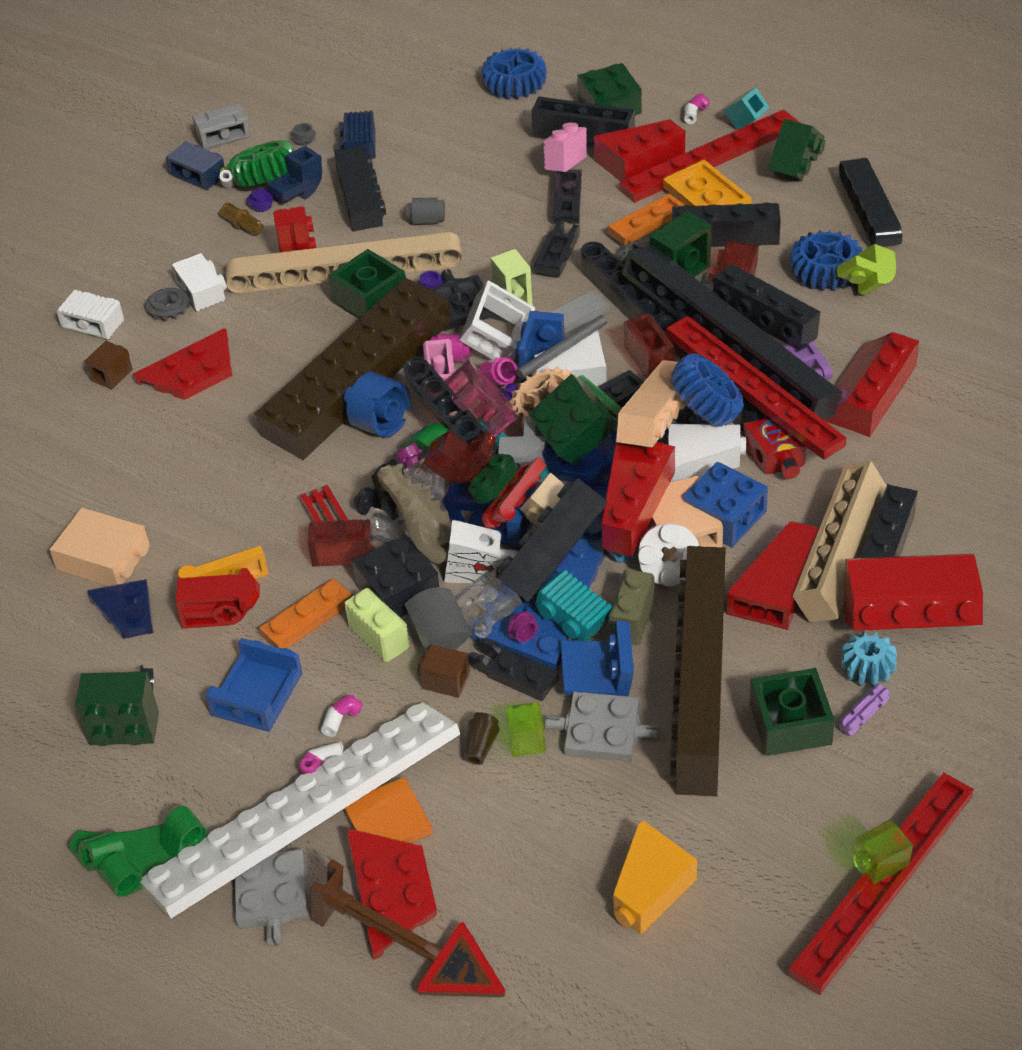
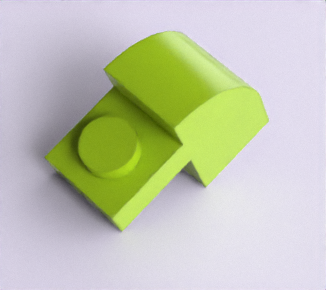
(869, 269)

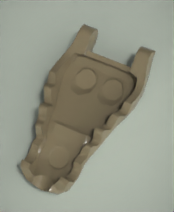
(423, 517)

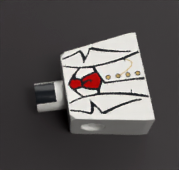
(473, 552)

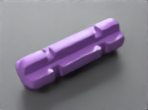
(864, 709)

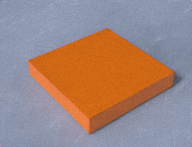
(390, 813)

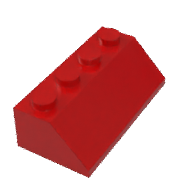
(874, 382)
(913, 592)

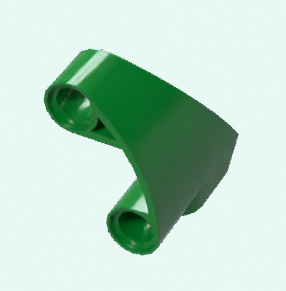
(130, 855)

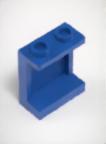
(256, 685)

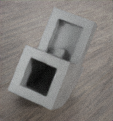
(525, 447)

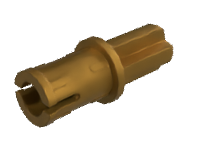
(241, 218)

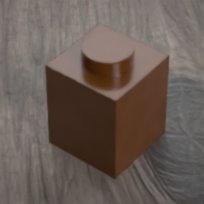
(108, 365)
(444, 670)

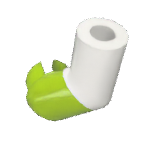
(226, 177)

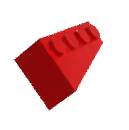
(634, 492)

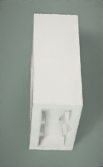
(485, 337)

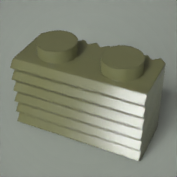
(633, 603)

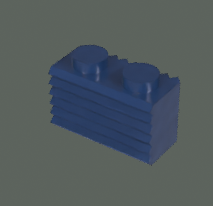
(358, 130)
(195, 165)

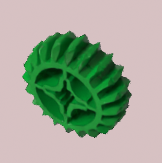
(260, 163)

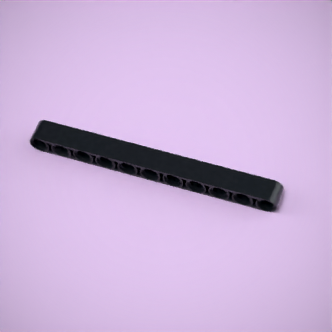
(606, 274)

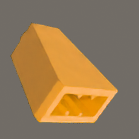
(651, 878)

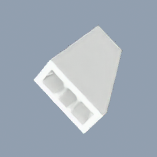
(582, 359)
(702, 446)

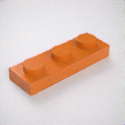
(644, 220)
(305, 615)

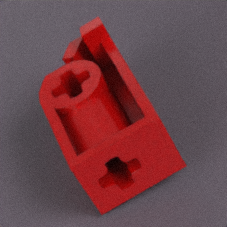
(216, 599)

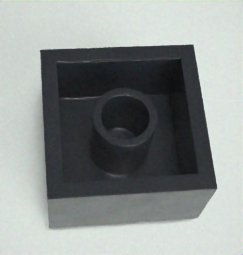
(395, 573)

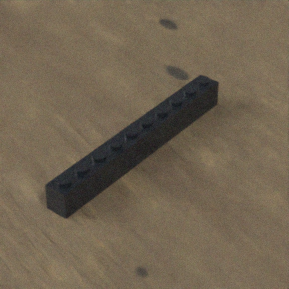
(687, 296)

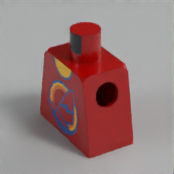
(774, 448)

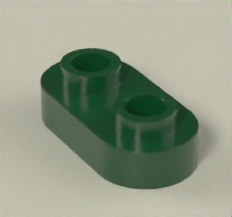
(493, 478)

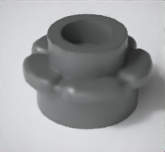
(303, 134)

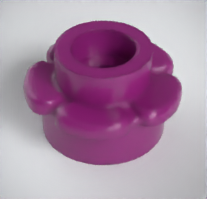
(409, 455)
(522, 626)

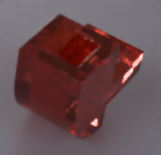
(456, 459)

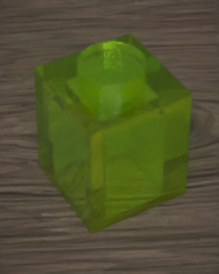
(526, 729)
(882, 851)

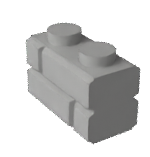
(221, 126)

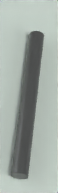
(561, 347)

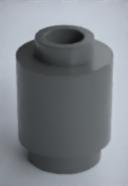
(426, 210)

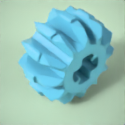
(868, 658)

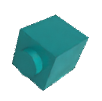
(746, 108)

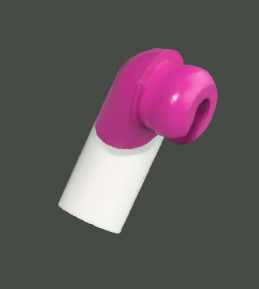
(690, 109)
(336, 712)
(317, 757)

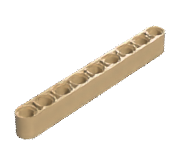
(315, 264)

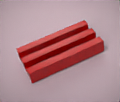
(318, 497)

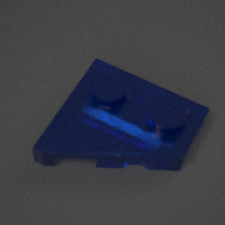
(125, 607)

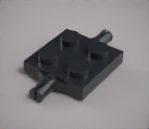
(460, 297)

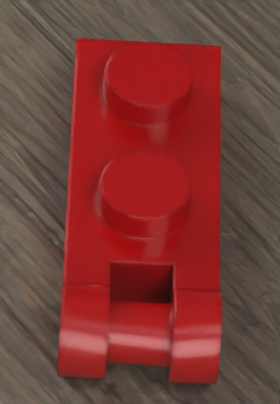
(512, 496)

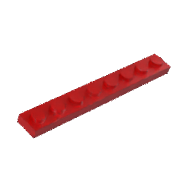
(715, 153)
(759, 389)
(868, 901)

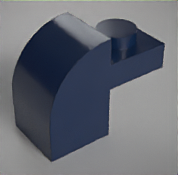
(302, 175)

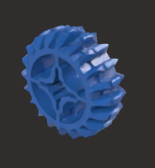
(514, 73)
(817, 256)
(707, 389)

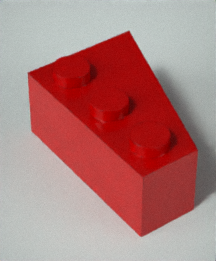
(638, 148)

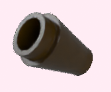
(480, 737)

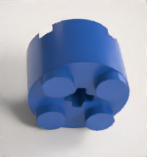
(377, 404)

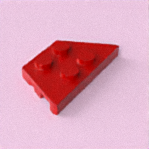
(190, 368)
(393, 882)

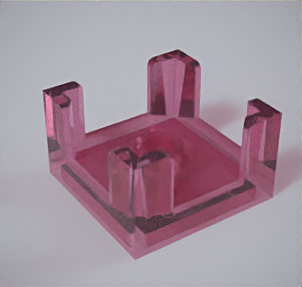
(481, 387)

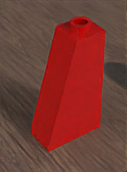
(768, 585)

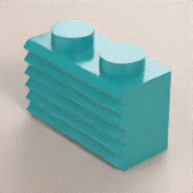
(573, 606)

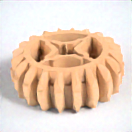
(534, 391)

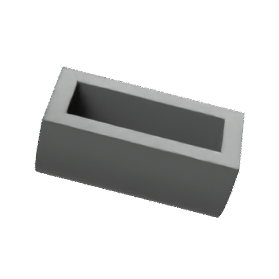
(438, 618)

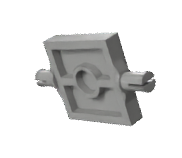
(602, 726)
(273, 893)

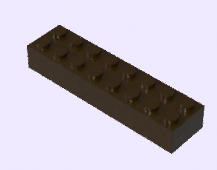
(378, 342)
(698, 672)

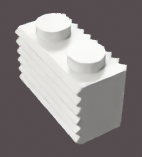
(199, 281)
(90, 314)

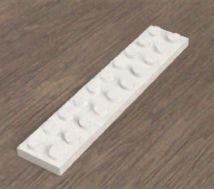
(297, 809)

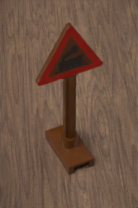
(456, 968)

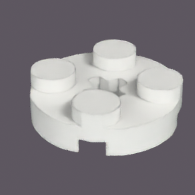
(650, 551)

